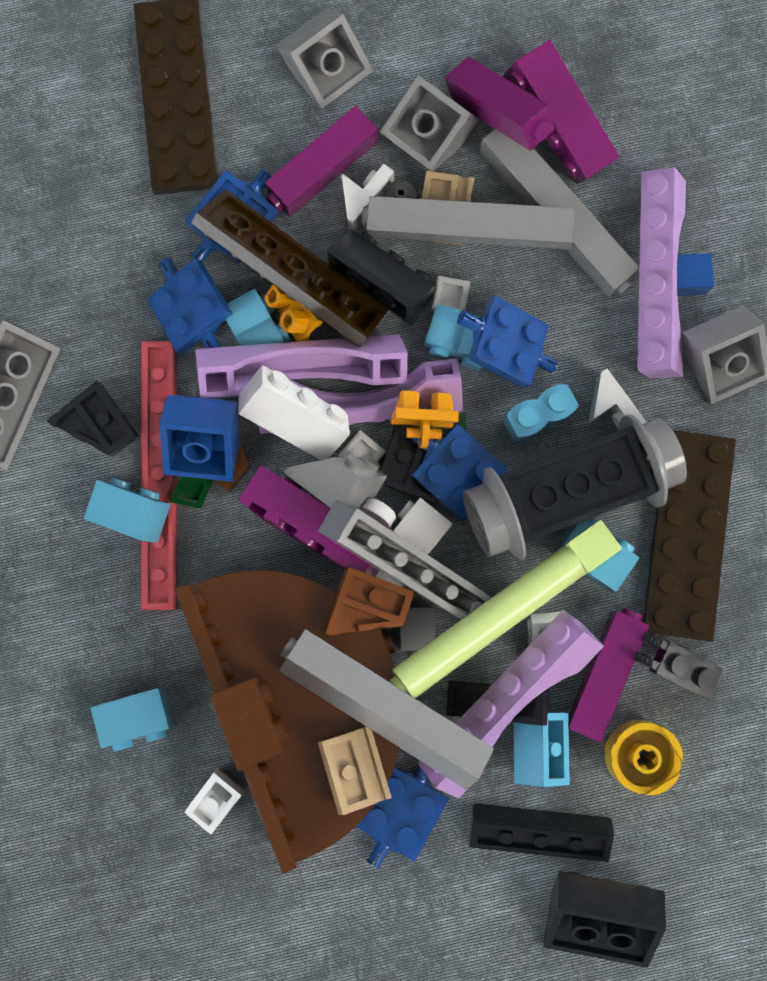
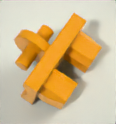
(294, 316)
(409, 414)

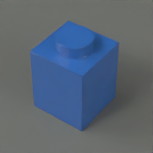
(694, 274)

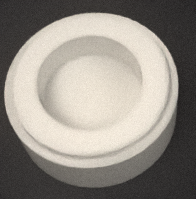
(379, 512)

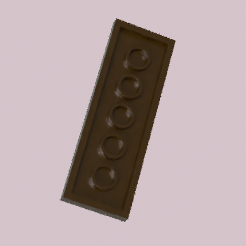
(175, 96)
(290, 267)
(691, 542)

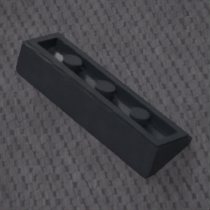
(541, 832)

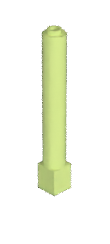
(505, 610)

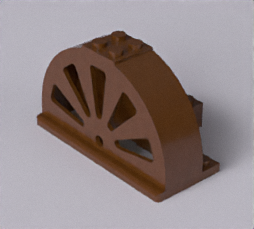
(267, 717)

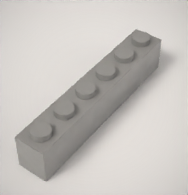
(401, 560)

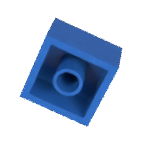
(199, 438)

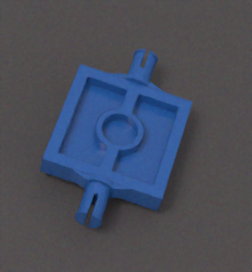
(247, 192)
(189, 305)
(508, 341)
(453, 467)
(406, 818)

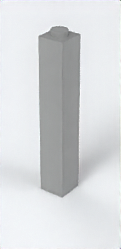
(540, 186)
(469, 222)
(385, 709)

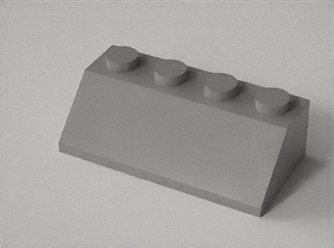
(23, 373)

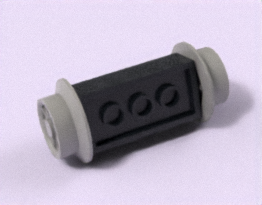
(575, 486)

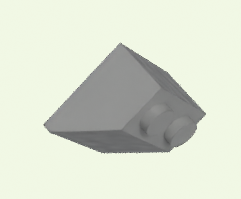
(325, 56)
(428, 124)
(727, 353)
(340, 478)

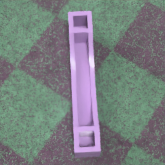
(658, 318)
(229, 369)
(378, 404)
(553, 656)

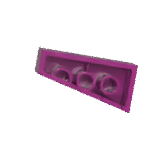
(577, 133)
(297, 515)

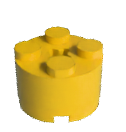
(662, 762)

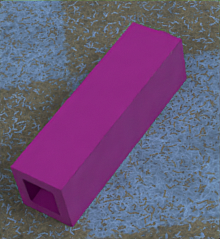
(500, 103)
(321, 162)
(607, 674)

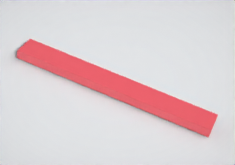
(159, 558)

